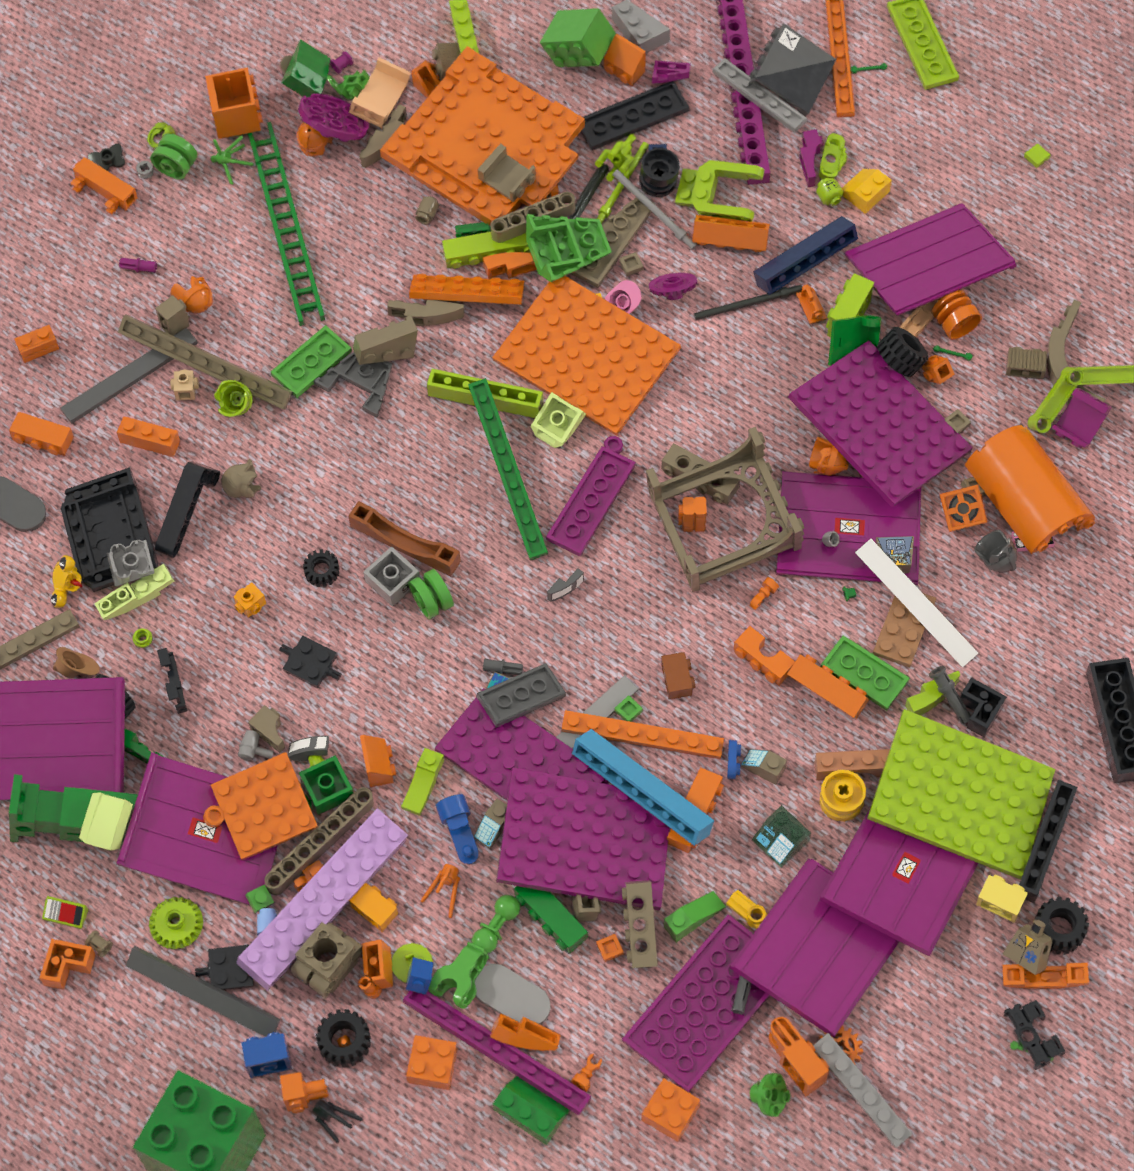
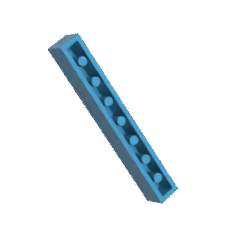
(643, 787)

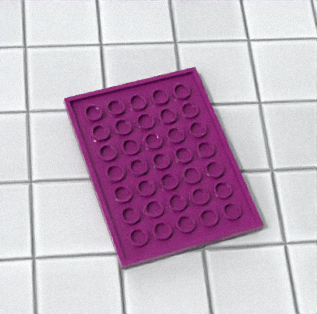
(880, 423)
(579, 839)

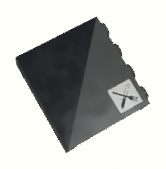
(793, 68)

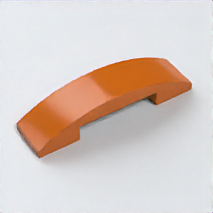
(1051, 978)

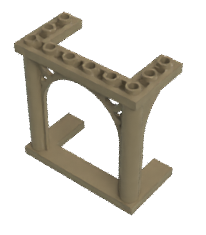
(747, 455)

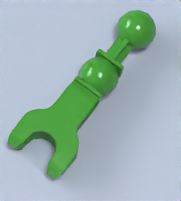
(473, 957)

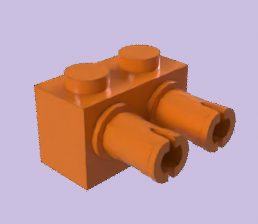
(299, 1093)

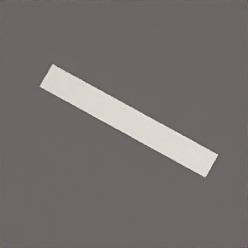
(916, 602)

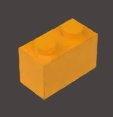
(374, 906)

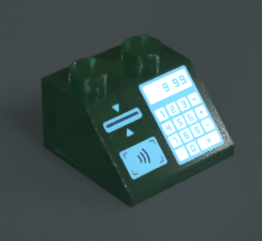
(781, 836)

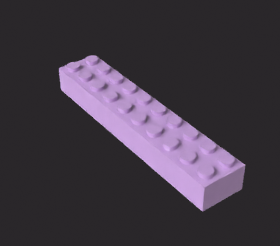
(322, 898)

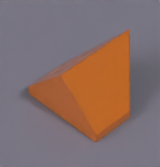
(425, 78)

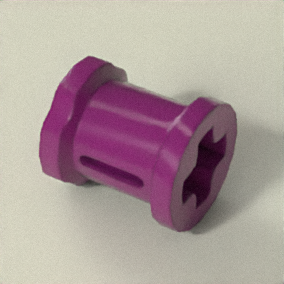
(341, 62)

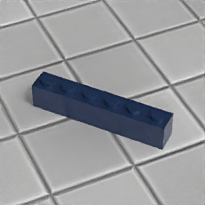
(805, 255)

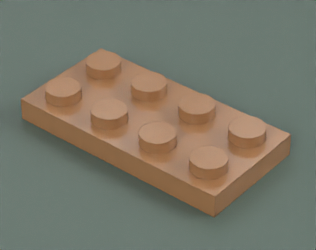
(900, 634)

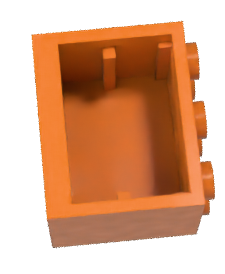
(234, 103)

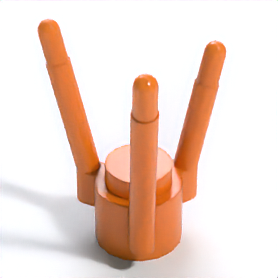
(446, 876)

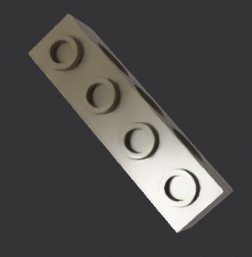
(679, 456)
(648, 956)

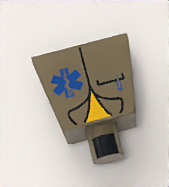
(1030, 947)

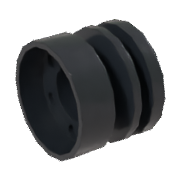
(659, 172)

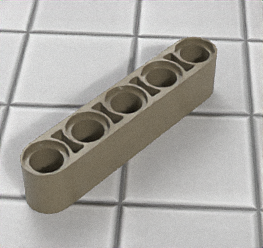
(510, 229)

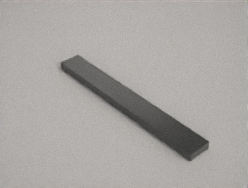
(120, 381)
(202, 992)

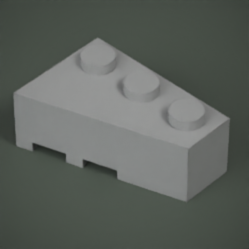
(639, 26)

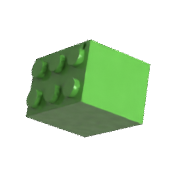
(578, 37)

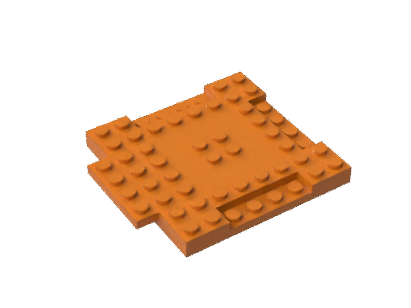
(467, 121)

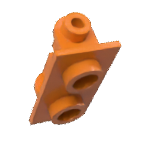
(811, 304)

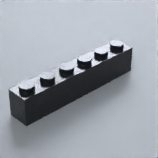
(1047, 839)

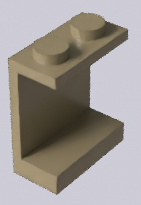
(506, 174)

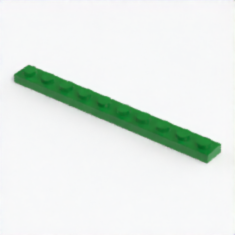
(508, 469)

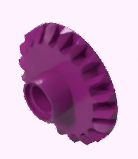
(673, 285)

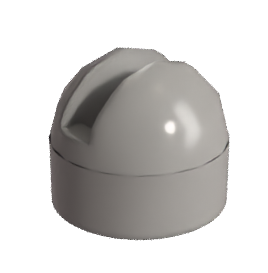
(830, 539)

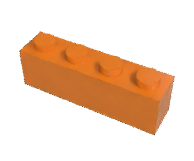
(730, 233)
(828, 686)
(702, 795)

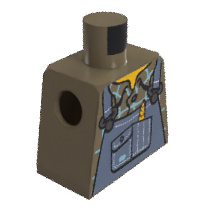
(898, 550)

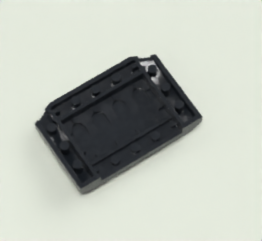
(97, 518)

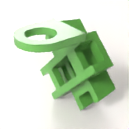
(351, 85)

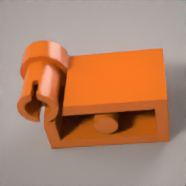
(377, 968)

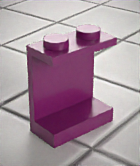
(1082, 418)

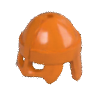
(311, 142)
(197, 298)
(827, 458)

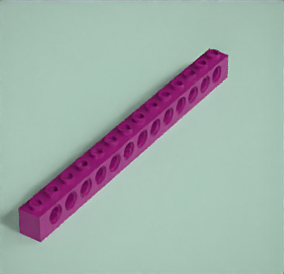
(748, 114)

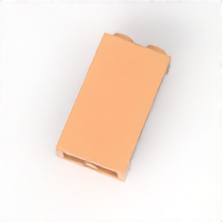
(380, 93)

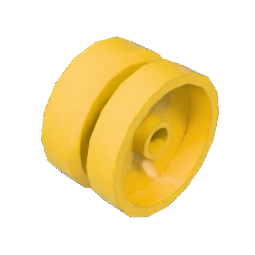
(842, 795)

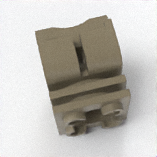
(326, 976)

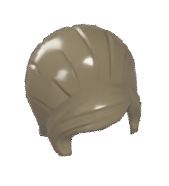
(238, 480)

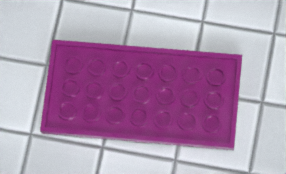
(493, 751)
(693, 1014)

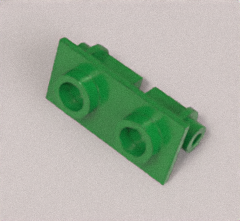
(471, 229)

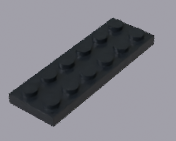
(633, 115)

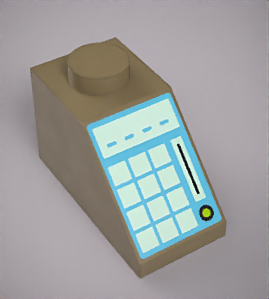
(765, 764)
(491, 824)

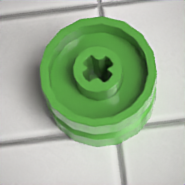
(173, 156)
(431, 594)

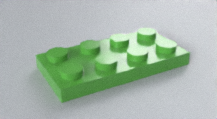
(311, 361)
(866, 671)

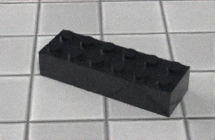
(1113, 699)

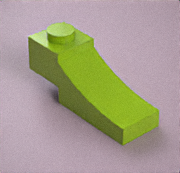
(423, 781)

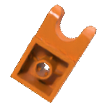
(797, 1056)

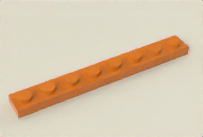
(644, 734)

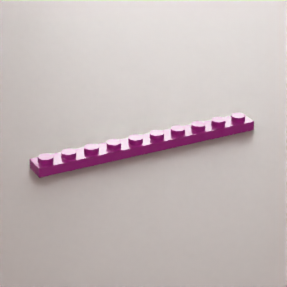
(503, 1054)

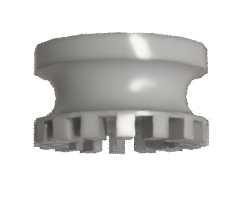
(148, 173)

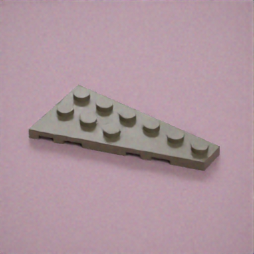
(619, 232)

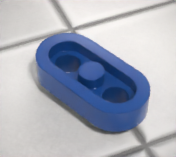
(733, 751)

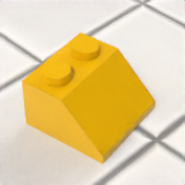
(867, 189)

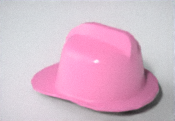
(625, 296)

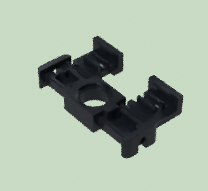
(173, 688)
(1038, 1051)

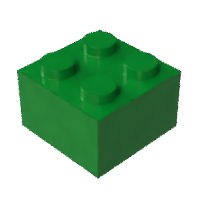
(326, 785)

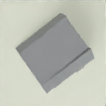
(130, 562)

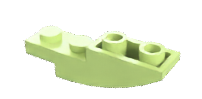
(131, 596)

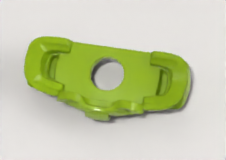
(833, 146)

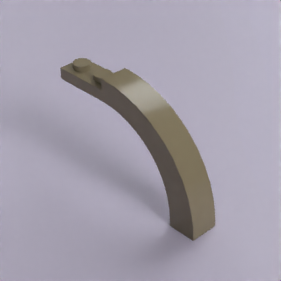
(1055, 351)

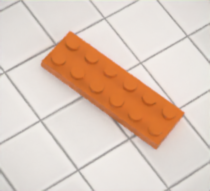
(467, 289)

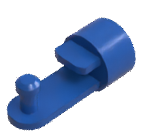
(454, 813)

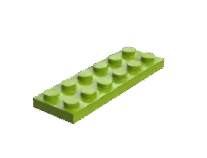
(923, 42)

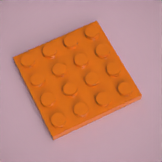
(264, 806)

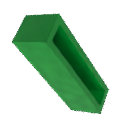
(553, 916)

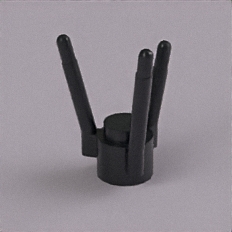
(326, 1111)

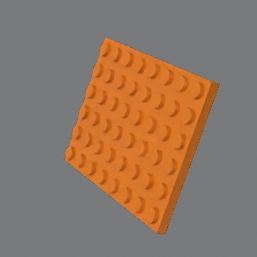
(587, 353)

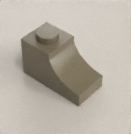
(266, 723)

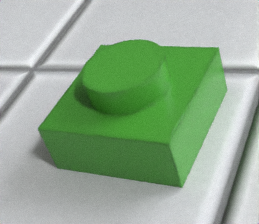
(628, 709)
(259, 898)

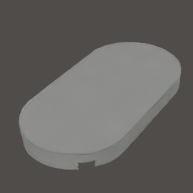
(511, 994)

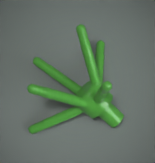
(225, 156)

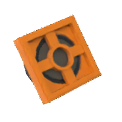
(963, 508)

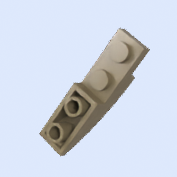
(371, 153)
(433, 313)

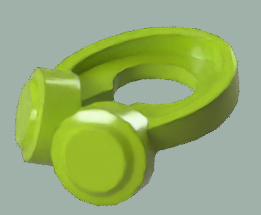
(156, 130)

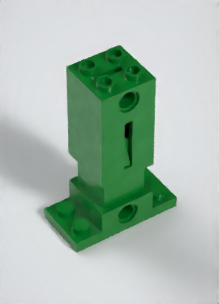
(51, 811)

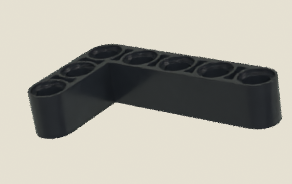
(183, 506)

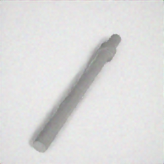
(680, 234)

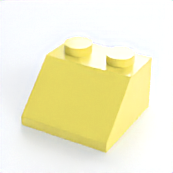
(1002, 898)

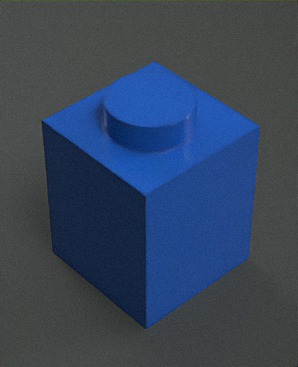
(419, 975)

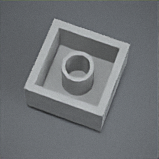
(390, 576)

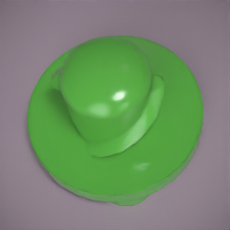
(770, 1094)

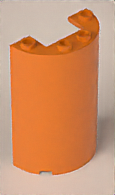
(1028, 488)

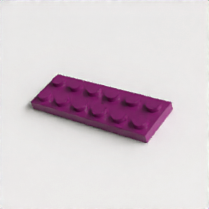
(590, 501)

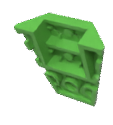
(564, 244)

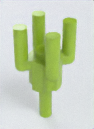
(619, 156)

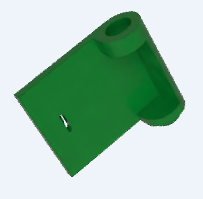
(851, 333)

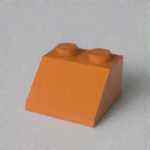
(625, 60)
(377, 761)

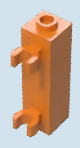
(104, 183)

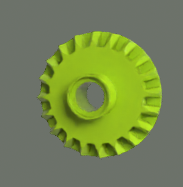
(180, 934)

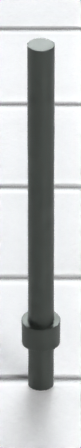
(782, 293)

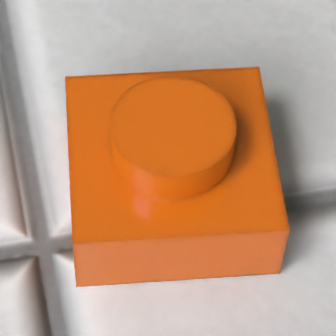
(609, 947)

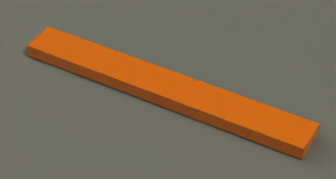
(839, 49)

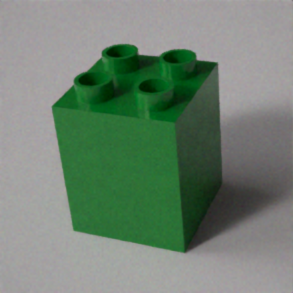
(198, 1130)

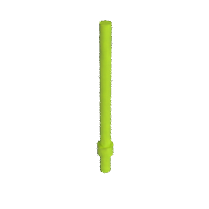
(605, 210)

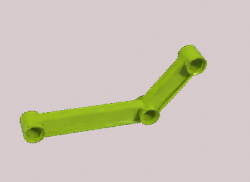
(1065, 386)

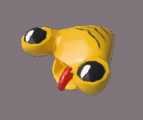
(64, 579)

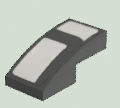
(562, 588)
(302, 748)

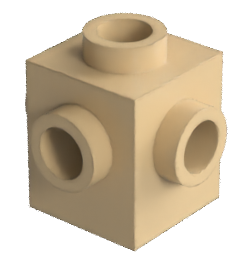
(184, 385)

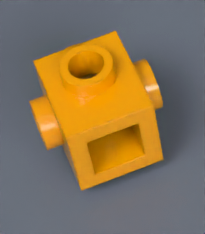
(249, 600)

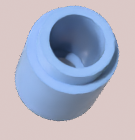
(264, 918)

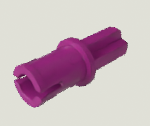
(138, 265)

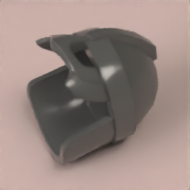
(997, 552)

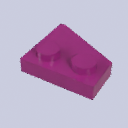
(670, 71)

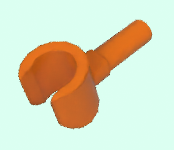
(344, 1041)

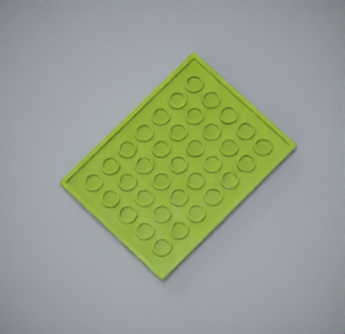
(961, 794)

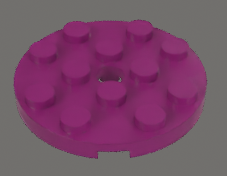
(332, 117)

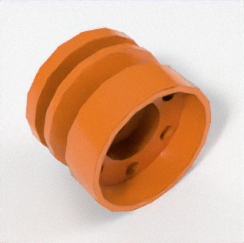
(956, 314)

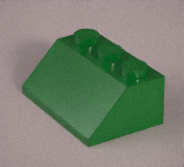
(530, 1109)

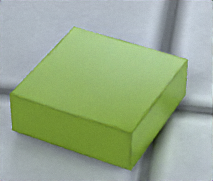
(1037, 155)

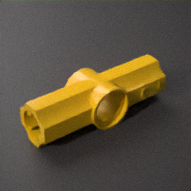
(745, 908)

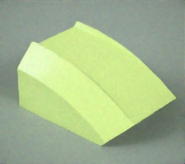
(556, 421)
(106, 821)

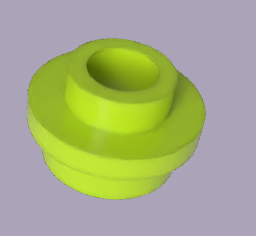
(142, 633)

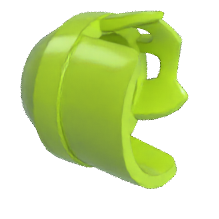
(228, 398)

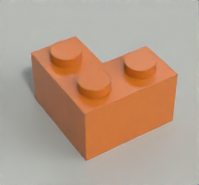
(62, 958)

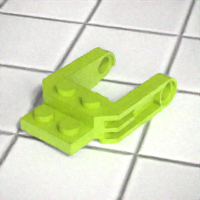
(699, 188)

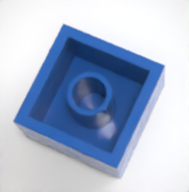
(266, 1055)

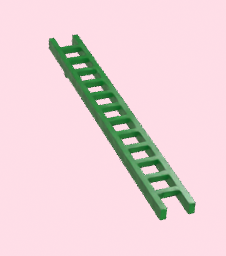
(279, 232)

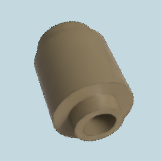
(426, 210)

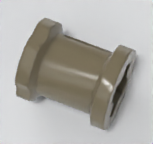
(98, 943)

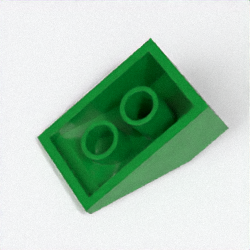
(307, 70)

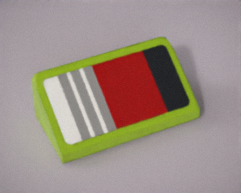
(64, 912)

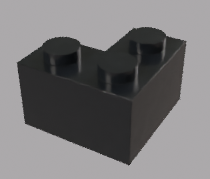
(985, 703)

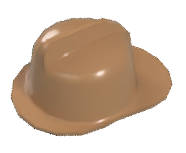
(73, 663)

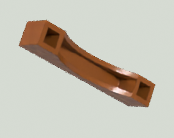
(380, 528)

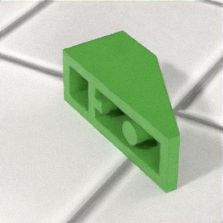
(692, 915)

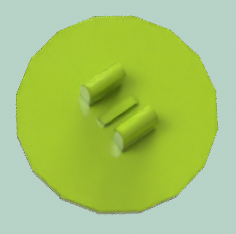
(403, 957)

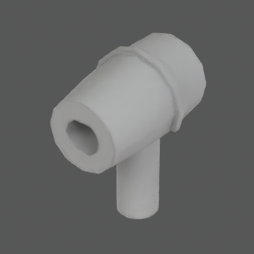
(249, 747)

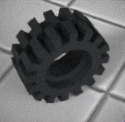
(317, 558)

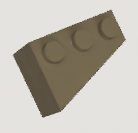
(386, 344)

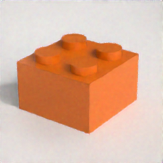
(432, 1062)
(670, 1110)

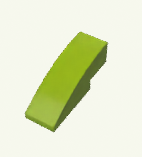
(928, 696)

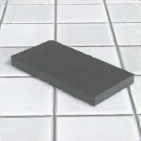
(521, 695)

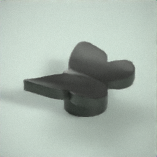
(108, 157)

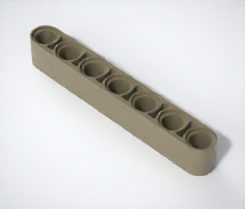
(317, 850)

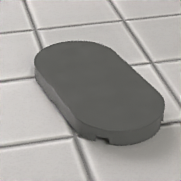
(19, 507)

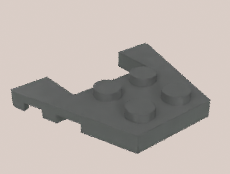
(368, 377)

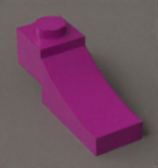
(811, 147)

